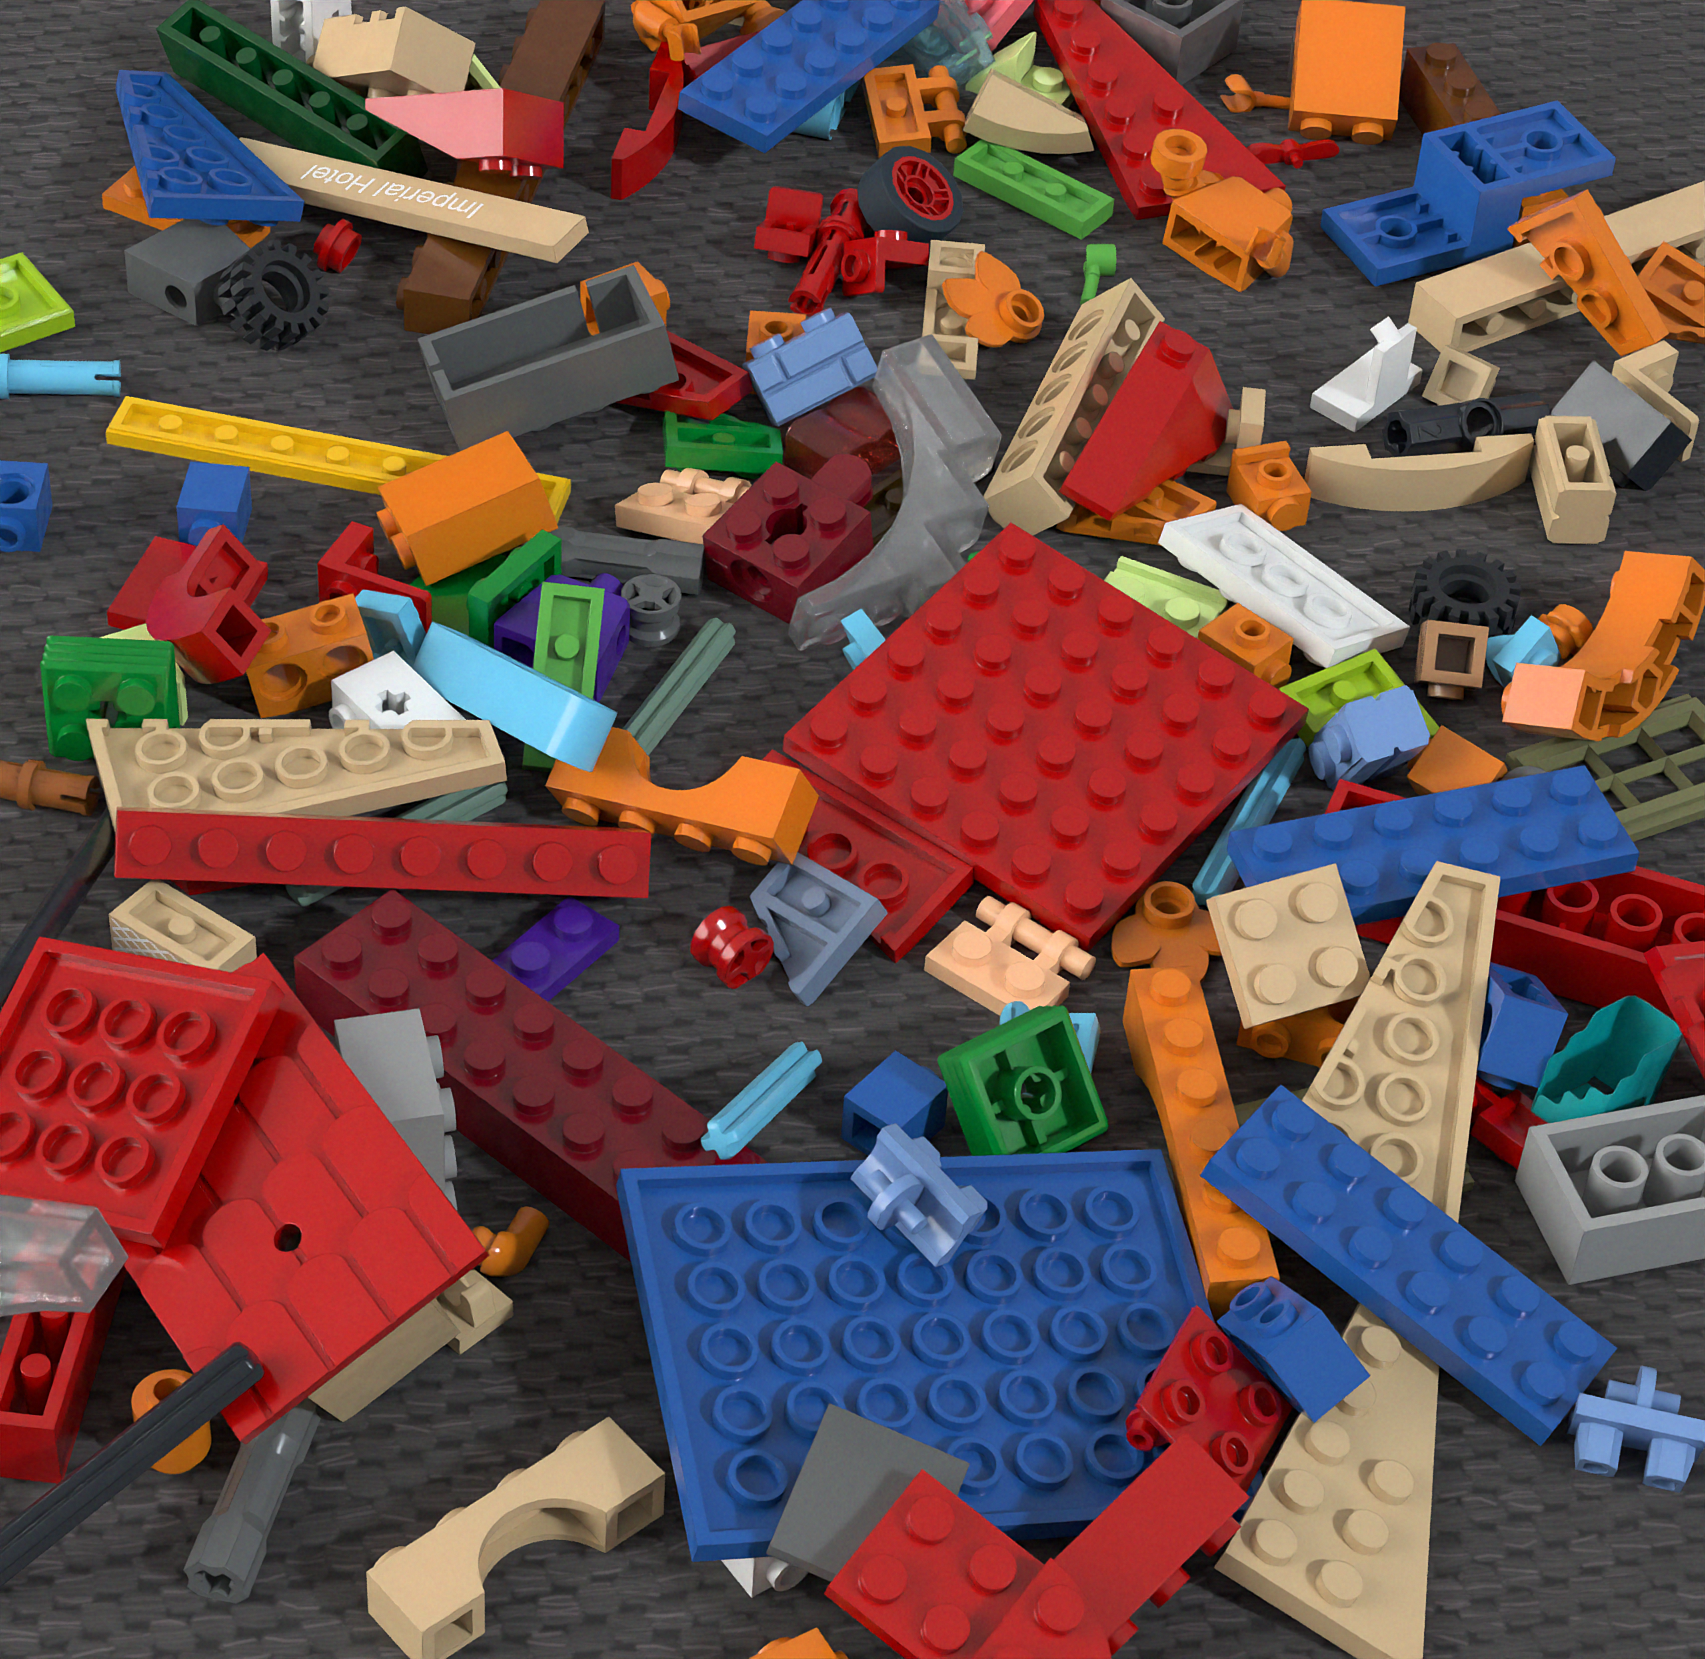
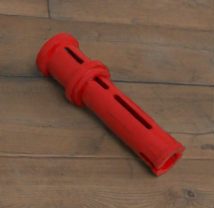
(826, 260)

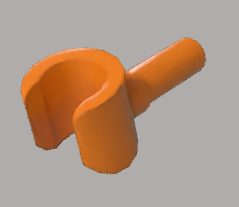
(1247, 99)

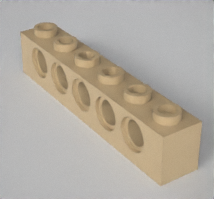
(1069, 406)

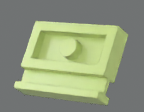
(1169, 595)

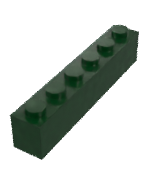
(282, 92)

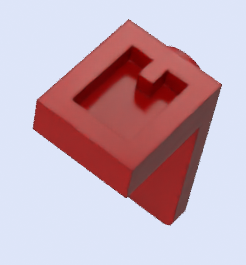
(353, 566)

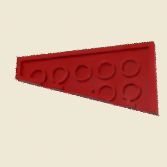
(1131, 101)

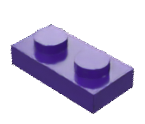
(559, 947)

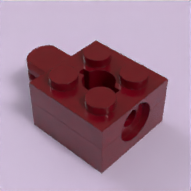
(815, 529)

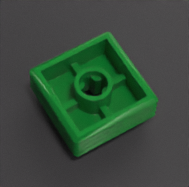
(104, 681)
(1060, 1095)

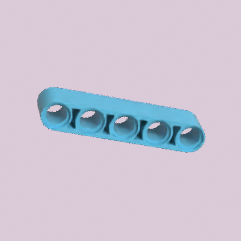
(514, 697)

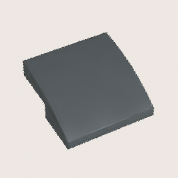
(849, 1486)

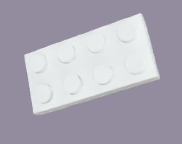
(1283, 584)

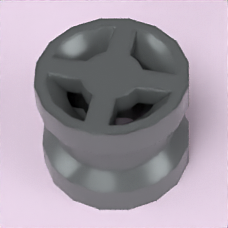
(653, 609)

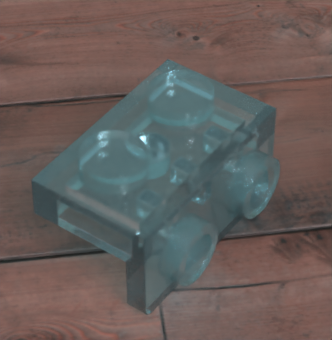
(954, 42)

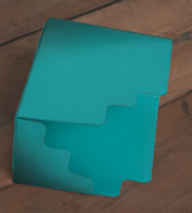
(1624, 1047)

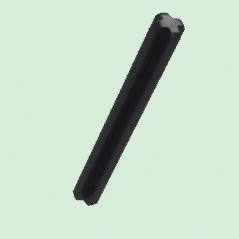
(127, 1457)

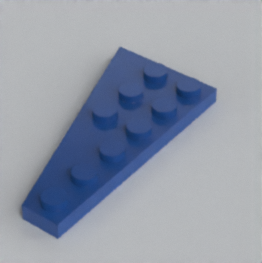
(192, 161)

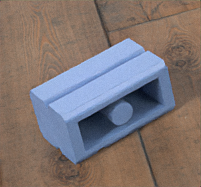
(809, 367)
(1369, 738)

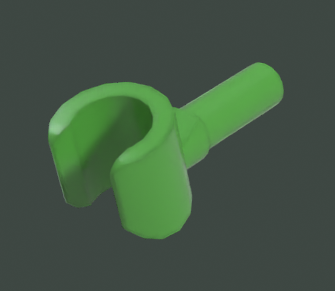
(1099, 262)

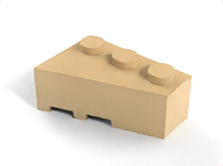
(393, 55)

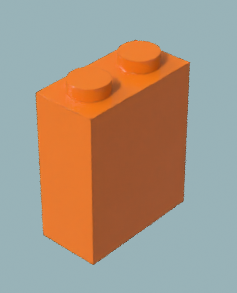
(1346, 70)
(464, 509)

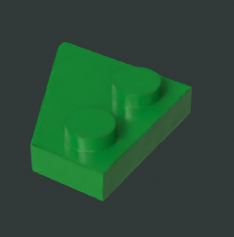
(720, 445)

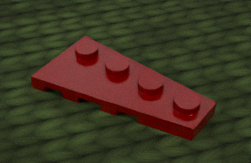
(885, 859)

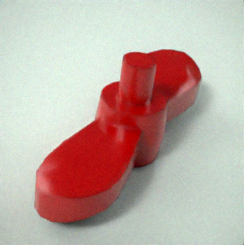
(1294, 153)

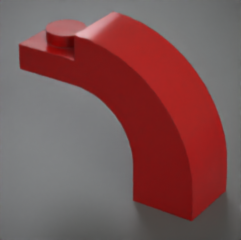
(205, 612)

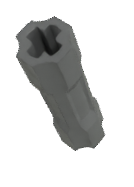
(626, 557)
(235, 1536)

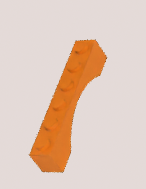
(1184, 1072)

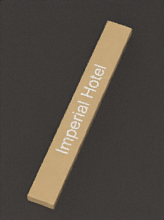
(424, 204)

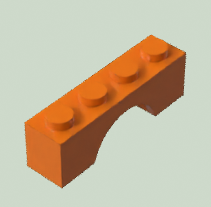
(751, 809)

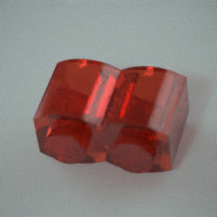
(849, 425)

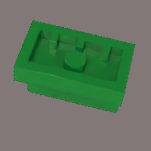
(486, 591)

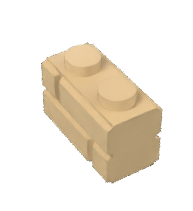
(1572, 479)

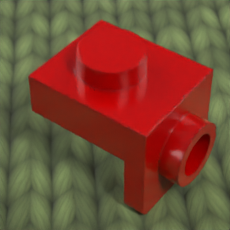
(790, 224)
(867, 259)

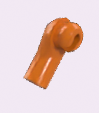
(514, 1248)

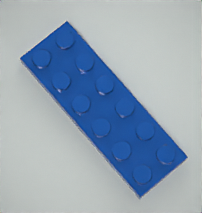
(801, 65)
(1524, 829)
(1409, 1263)

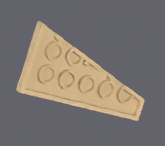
(291, 766)
(1412, 1043)
(1348, 1506)

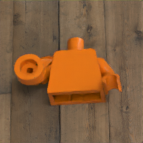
(687, 21)
(1218, 221)

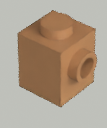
(1450, 658)

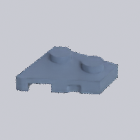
(814, 922)

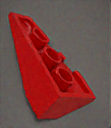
(1154, 428)

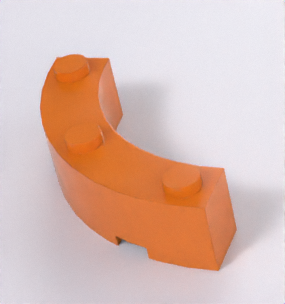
(1625, 661)

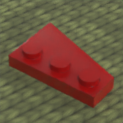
(704, 386)

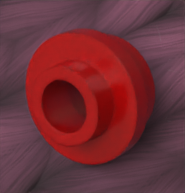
(337, 246)

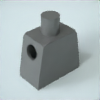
(183, 268)

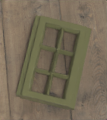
(1637, 818)

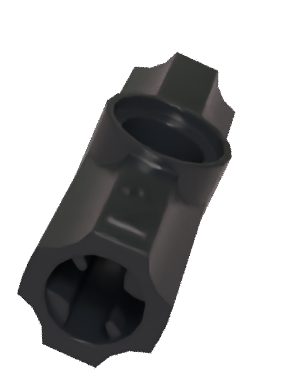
(1444, 427)

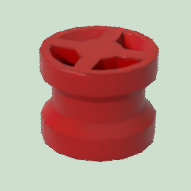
(731, 946)

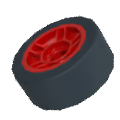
(910, 194)

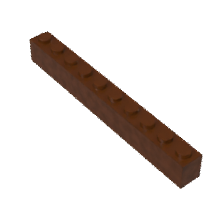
(550, 61)

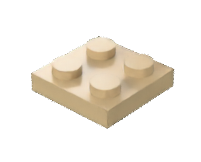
(1289, 945)

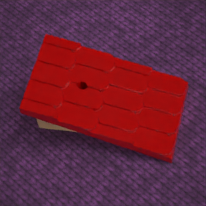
(307, 1237)

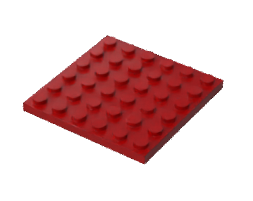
(1047, 733)

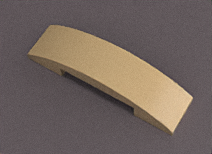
(949, 261)
(1418, 483)

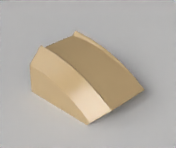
(1025, 119)

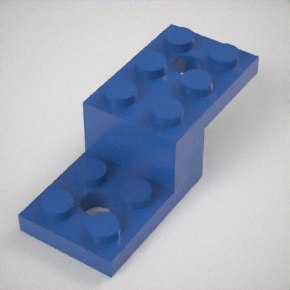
(1466, 192)

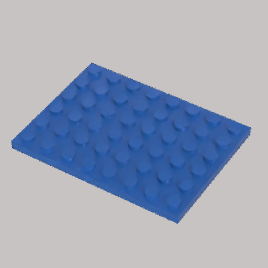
(1014, 1355)

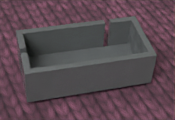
(540, 363)

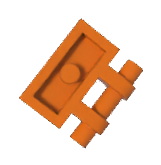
(897, 109)

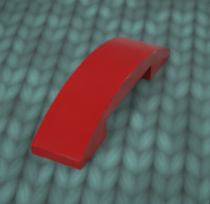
(645, 153)

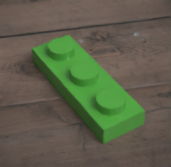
(1034, 188)
(566, 646)

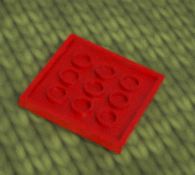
(121, 1078)

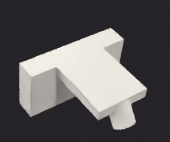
(1372, 380)

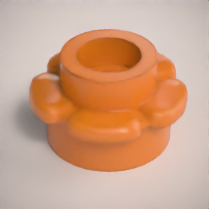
(1569, 628)

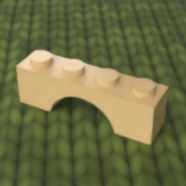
(586, 1491)

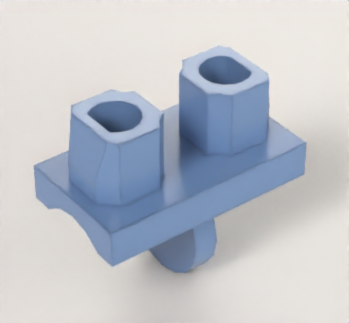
(916, 1195)
(1640, 1420)

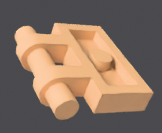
(679, 505)
(996, 974)

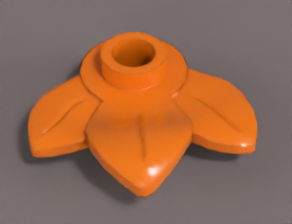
(994, 304)
(1166, 931)

